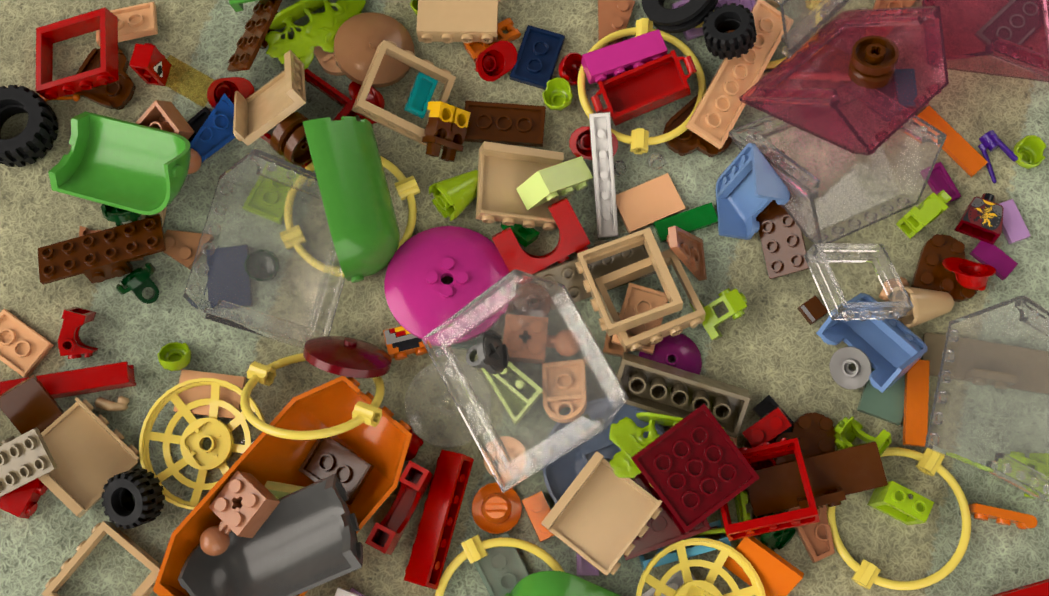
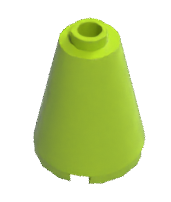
(454, 194)

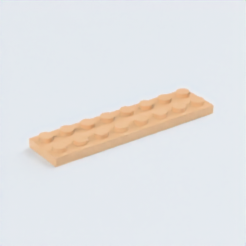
(721, 102)

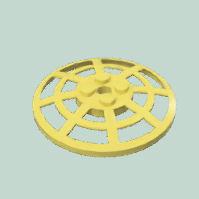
(193, 437)
(700, 587)

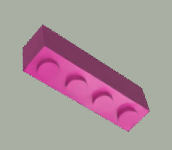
(623, 56)

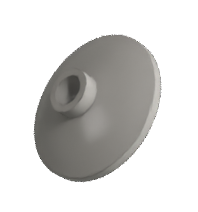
(841, 367)

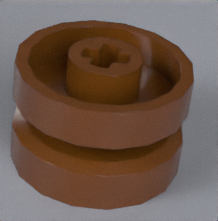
(873, 62)
(290, 139)

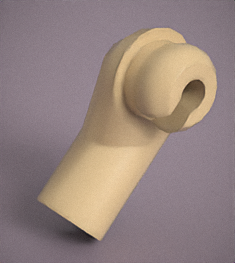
(108, 405)

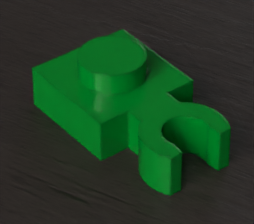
(524, 235)

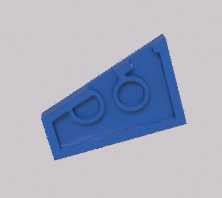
(216, 130)

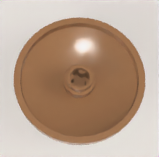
(357, 44)

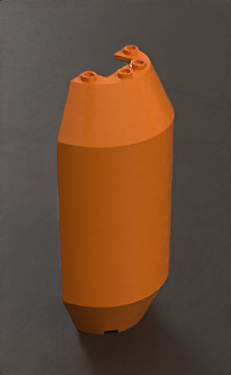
(280, 459)

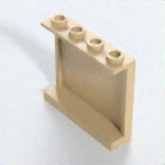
(457, 21)
(271, 102)
(499, 174)
(84, 456)
(602, 515)

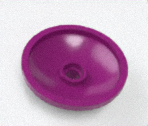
(681, 348)

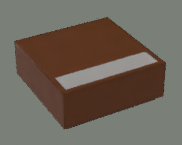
(812, 310)

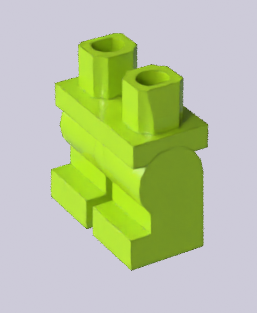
(925, 213)

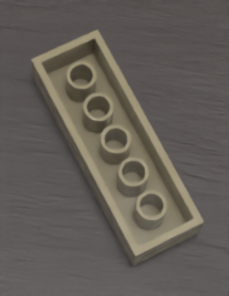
(679, 392)

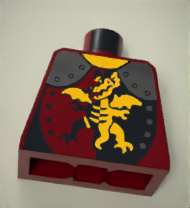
(982, 219)

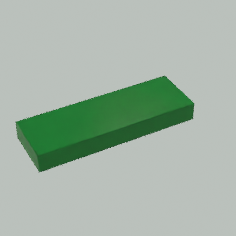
(689, 220)

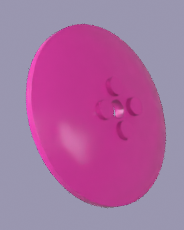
(416, 270)

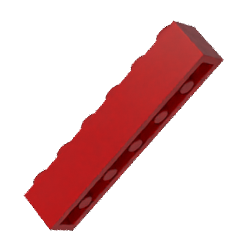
(438, 519)

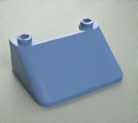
(745, 192)

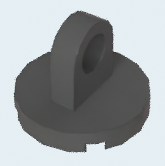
(491, 353)

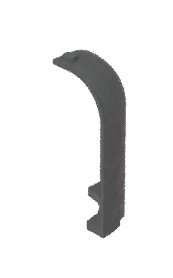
(296, 549)

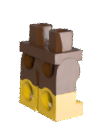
(445, 130)

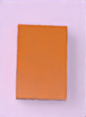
(774, 571)

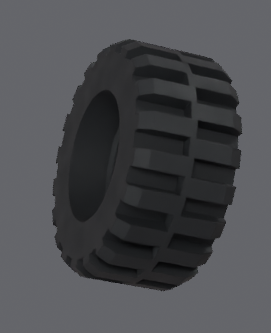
(38, 132)

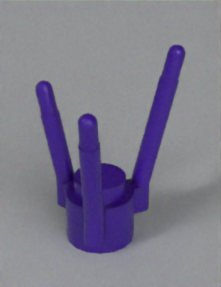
(992, 141)

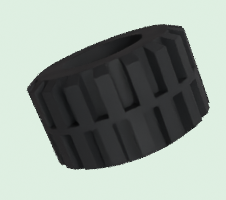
(725, 19)
(119, 500)

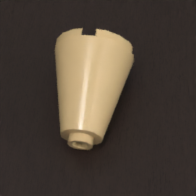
(927, 305)

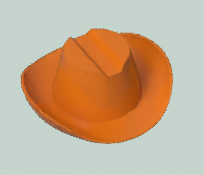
(496, 510)

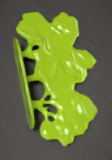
(318, 32)
(631, 440)

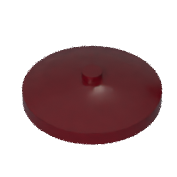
(347, 356)

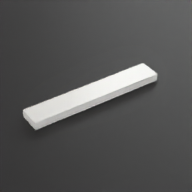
(603, 175)

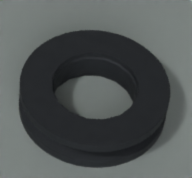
(680, 18)

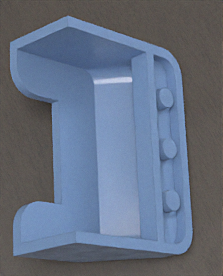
(886, 343)

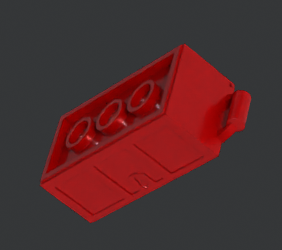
(645, 88)

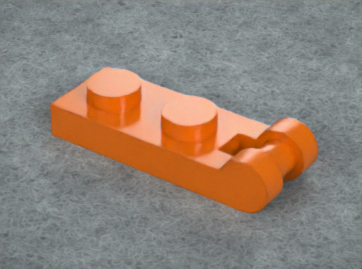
(476, 47)
(1002, 516)

